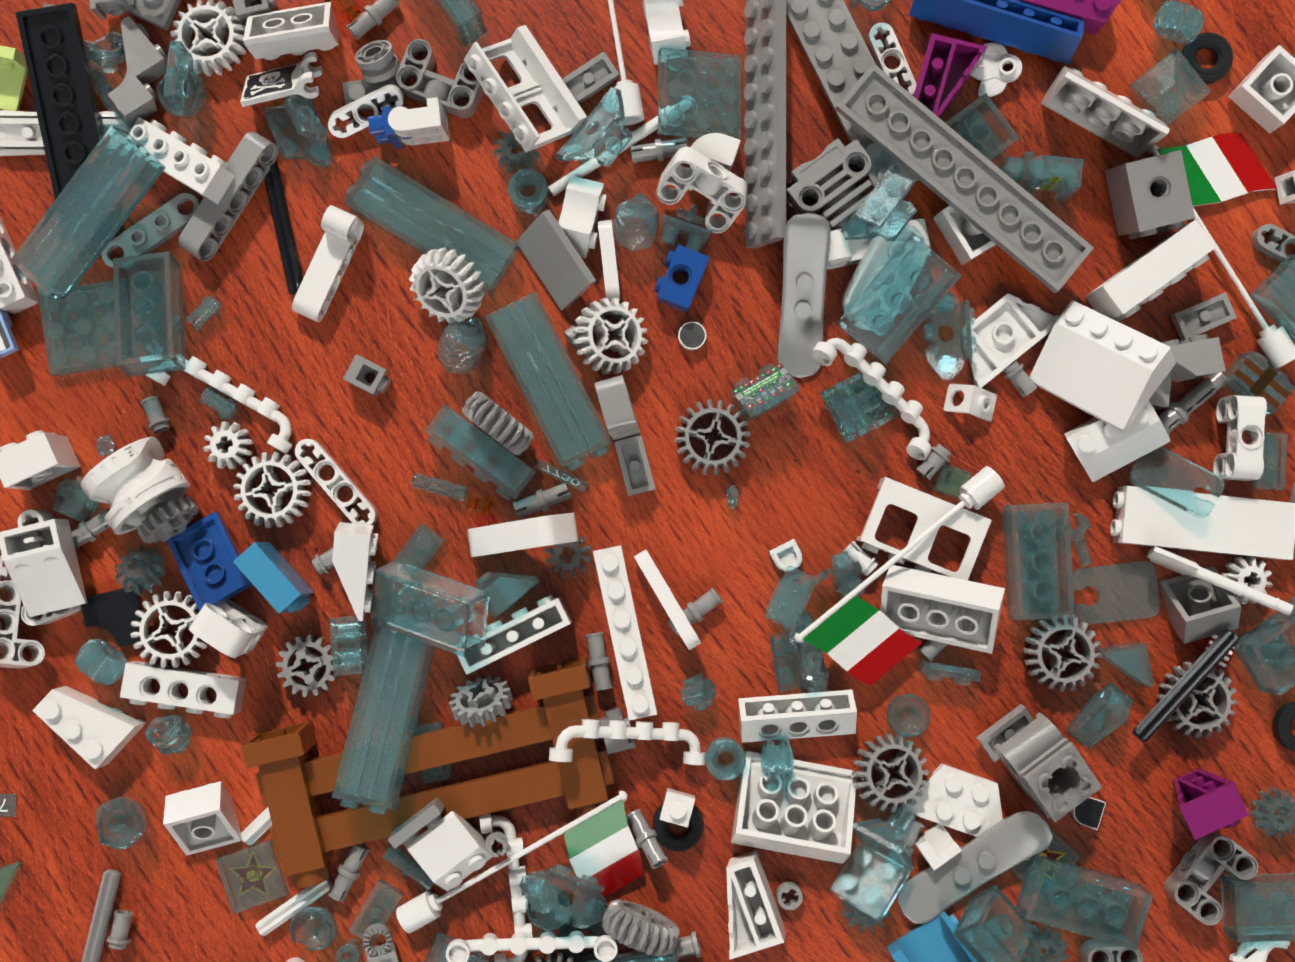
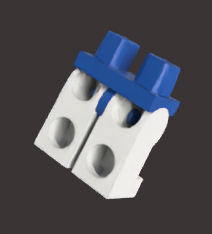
(411, 125)

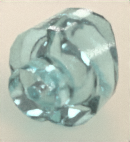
(106, 52)
(173, 734)

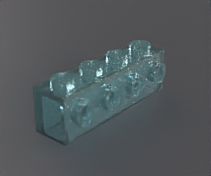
(480, 452)

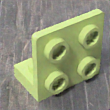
(12, 78)

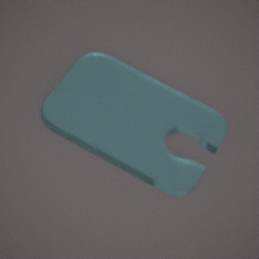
(1174, 480)
(1123, 592)

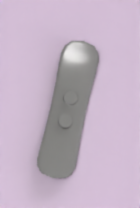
(803, 292)
(980, 861)

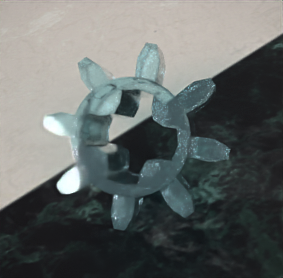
(698, 692)

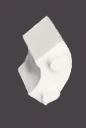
(665, 26)
(580, 213)

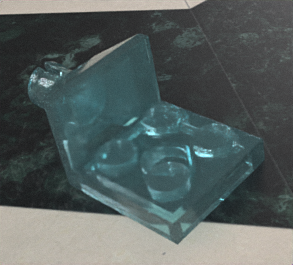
(877, 864)

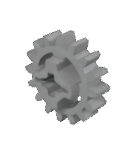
(167, 519)
(311, 676)
(480, 701)

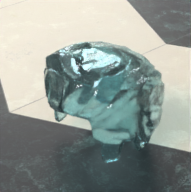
(193, 103)
(636, 223)
(462, 346)
(120, 822)

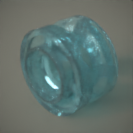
(525, 178)
(777, 759)
(729, 771)

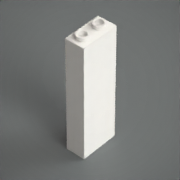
(1232, 528)

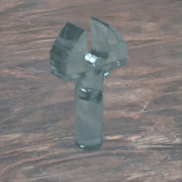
(1079, 540)

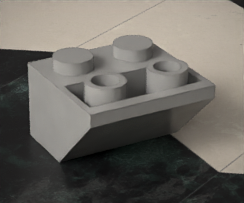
(1196, 357)

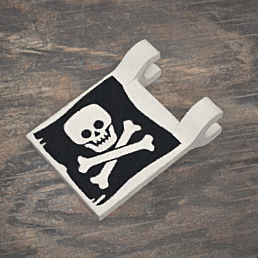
(282, 82)

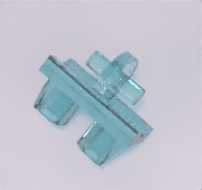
(674, 226)
(845, 574)

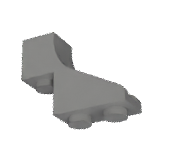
(144, 65)

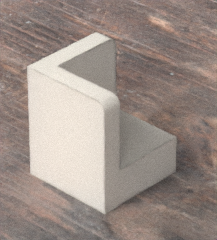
(937, 846)

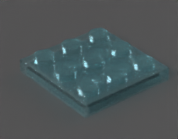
(698, 93)
(80, 329)

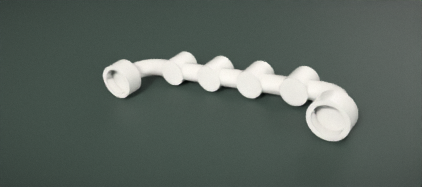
(854, 354)
(241, 394)
(618, 730)
(516, 873)
(604, 946)

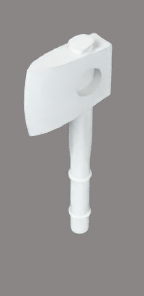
(1188, 567)

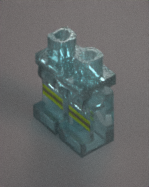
(1045, 173)

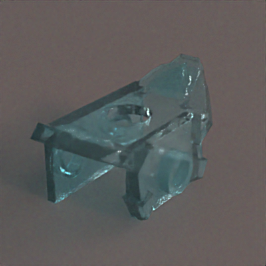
(299, 131)
(600, 134)
(884, 210)
(949, 356)
(791, 599)
(801, 667)
(543, 887)

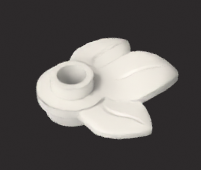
(990, 70)

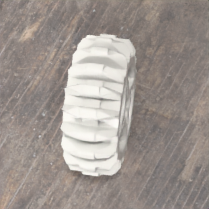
(220, 19)
(447, 285)
(593, 322)
(269, 478)
(148, 640)

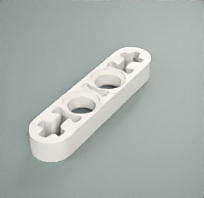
(338, 481)
(667, 599)

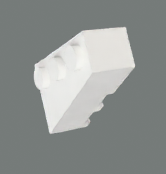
(87, 725)
(751, 907)

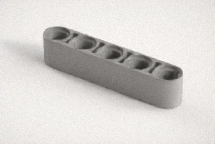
(213, 222)

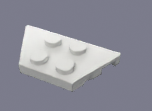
(1005, 334)
(959, 801)

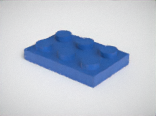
(206, 561)

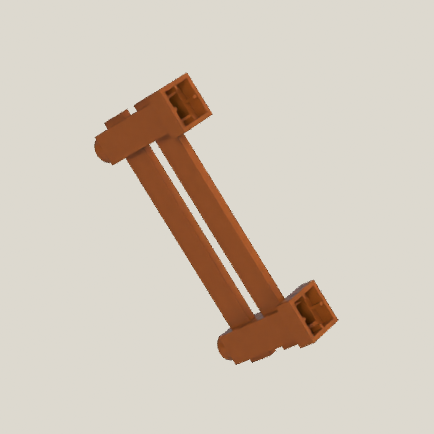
(293, 781)

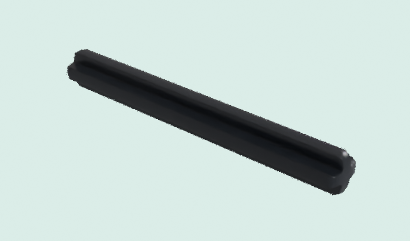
(283, 229)
(1185, 685)

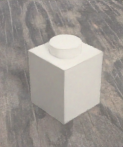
(677, 807)

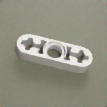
(877, 46)
(344, 114)
(608, 259)

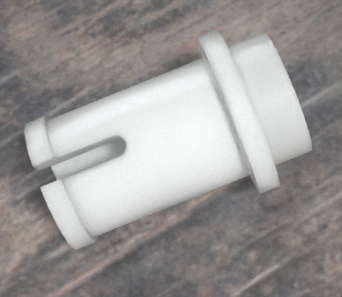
(857, 554)

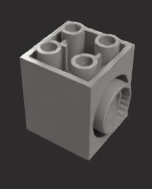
(1150, 195)

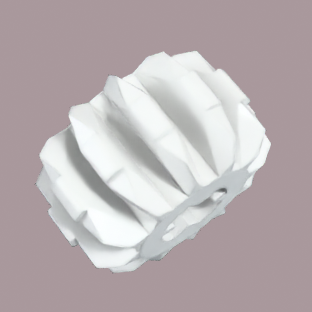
(222, 437)
(1251, 569)

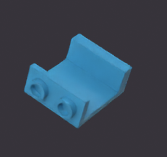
(931, 943)

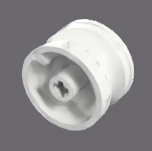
(134, 483)

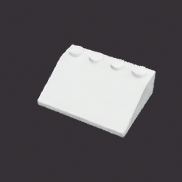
(1103, 112)
(1101, 365)
(798, 815)

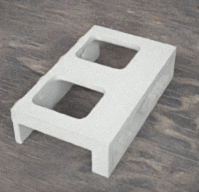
(538, 86)
(928, 511)

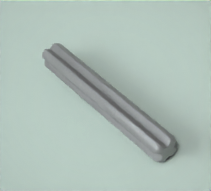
(101, 916)

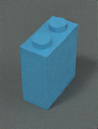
(274, 577)

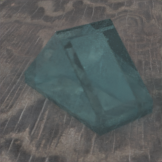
(1131, 660)

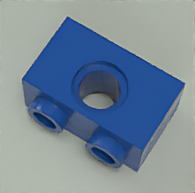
(681, 295)

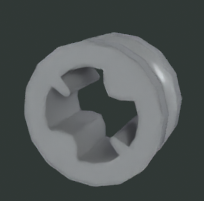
(793, 903)

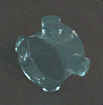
(105, 445)
(732, 497)

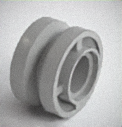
(377, 61)

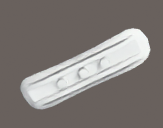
(22, 135)

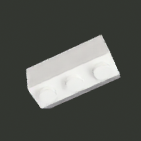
(291, 31)
(1106, 448)

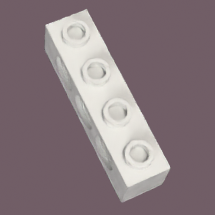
(15, 290)
(138, 679)
(797, 716)

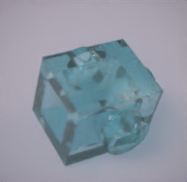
(73, 501)

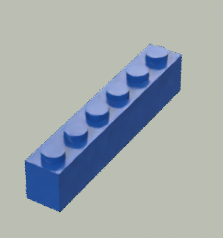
(1007, 23)

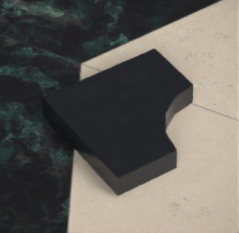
(114, 613)

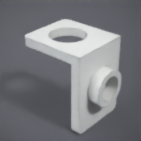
(976, 401)

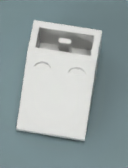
(352, 560)
(43, 566)

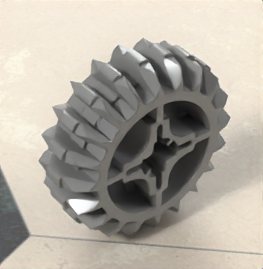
(717, 414)
(497, 423)
(1057, 662)
(1217, 712)
(904, 755)
(640, 928)

